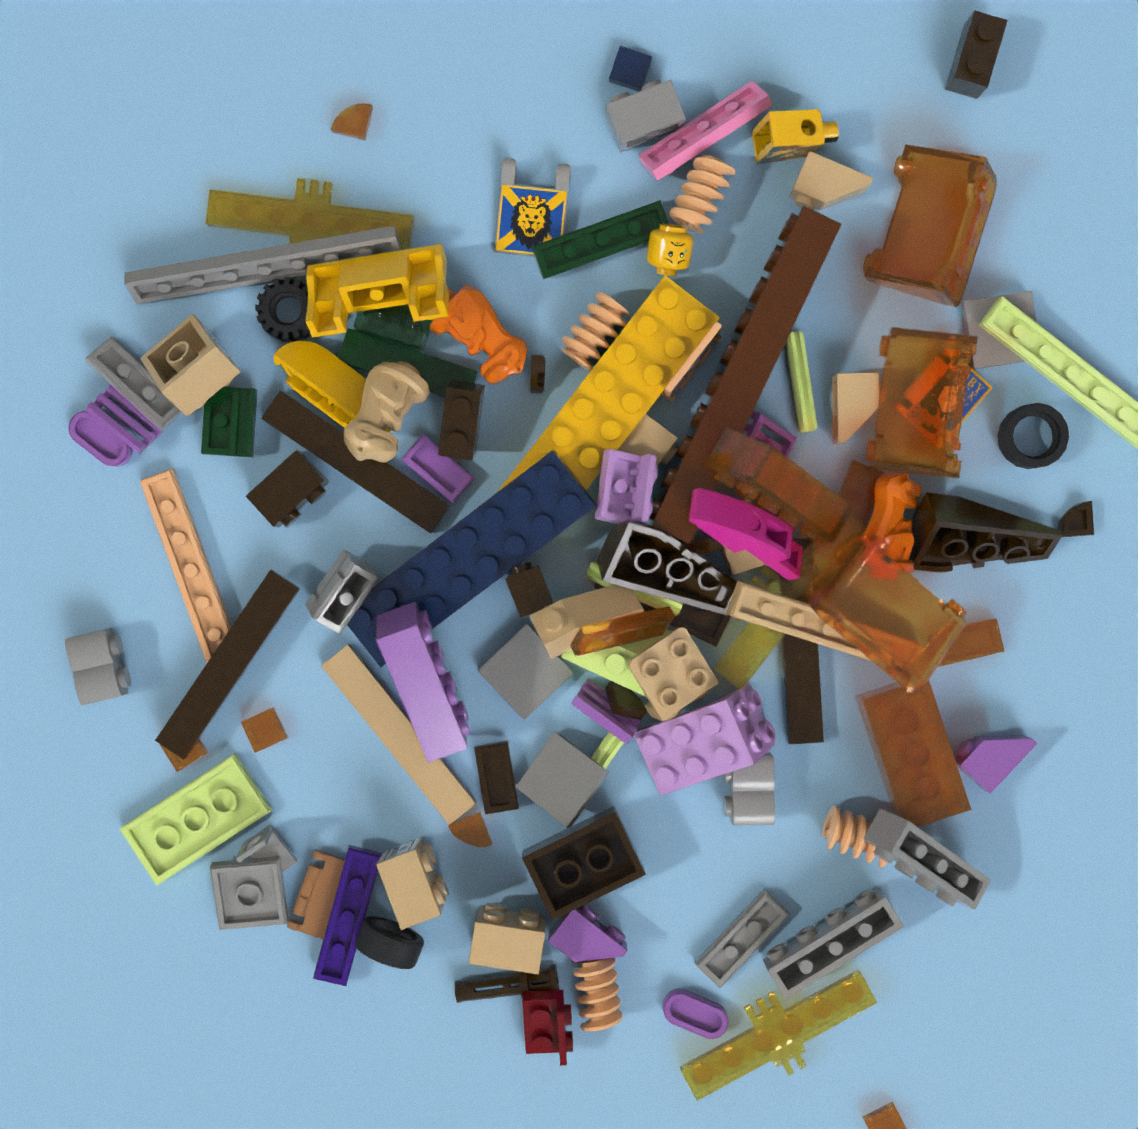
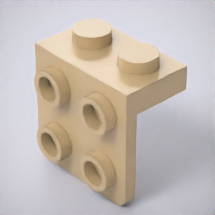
(672, 674)

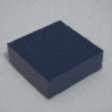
(630, 68)

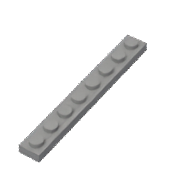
(255, 265)

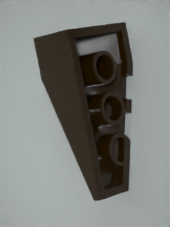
(660, 565)

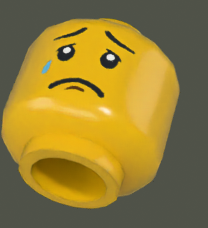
(669, 249)

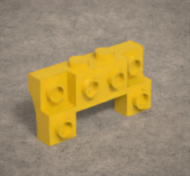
(377, 282)

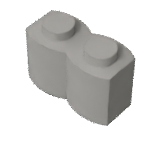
(97, 666)
(751, 793)

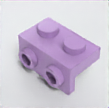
(625, 487)

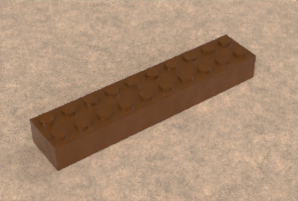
(747, 363)

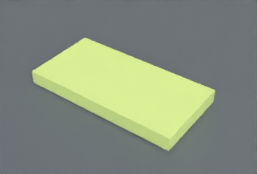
(196, 819)

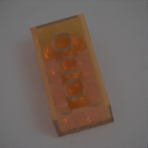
(778, 486)
(913, 753)

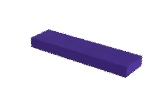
(347, 915)

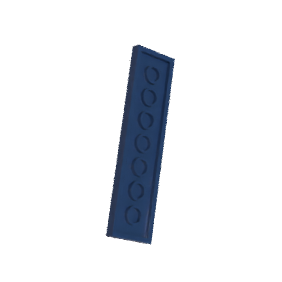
(479, 548)

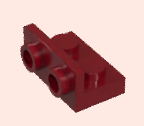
(546, 1023)

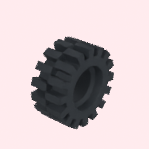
(267, 309)

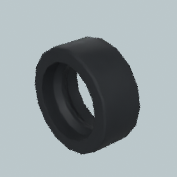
(1059, 432)
(388, 944)

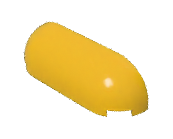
(322, 379)

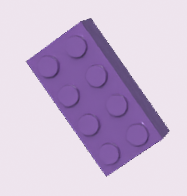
(423, 681)

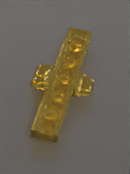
(303, 218)
(757, 641)
(777, 1034)

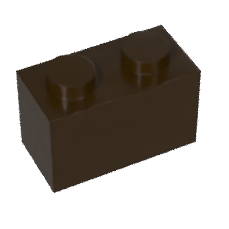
(976, 54)
(461, 420)
(288, 490)
(529, 589)

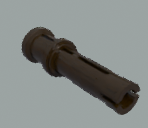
(467, 990)

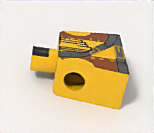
(791, 135)

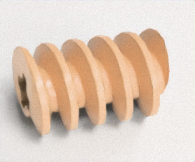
(700, 192)
(594, 330)
(848, 833)
(600, 994)

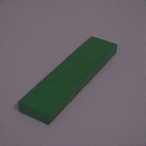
(598, 240)
(368, 351)

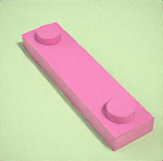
(705, 130)

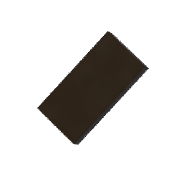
(496, 777)

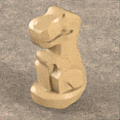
(385, 401)

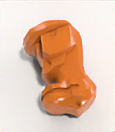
(476, 325)
(892, 496)

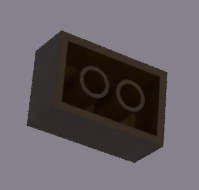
(583, 863)

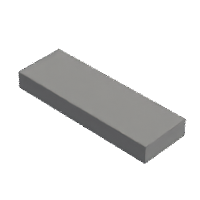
(133, 382)
(742, 938)

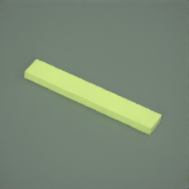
(1063, 368)

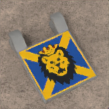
(529, 212)

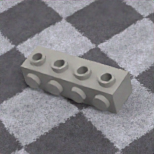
(927, 859)
(832, 942)

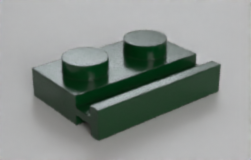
(230, 423)

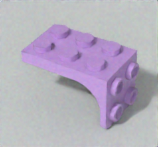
(706, 741)

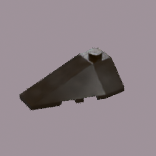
(962, 532)

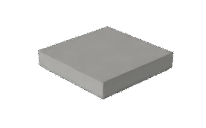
(989, 350)
(525, 672)
(562, 779)
(249, 893)

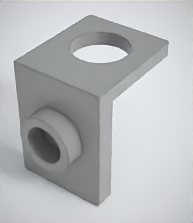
(267, 844)

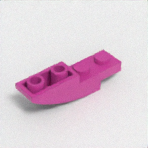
(747, 528)

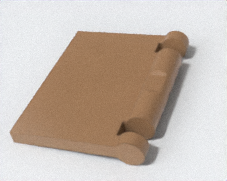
(317, 895)

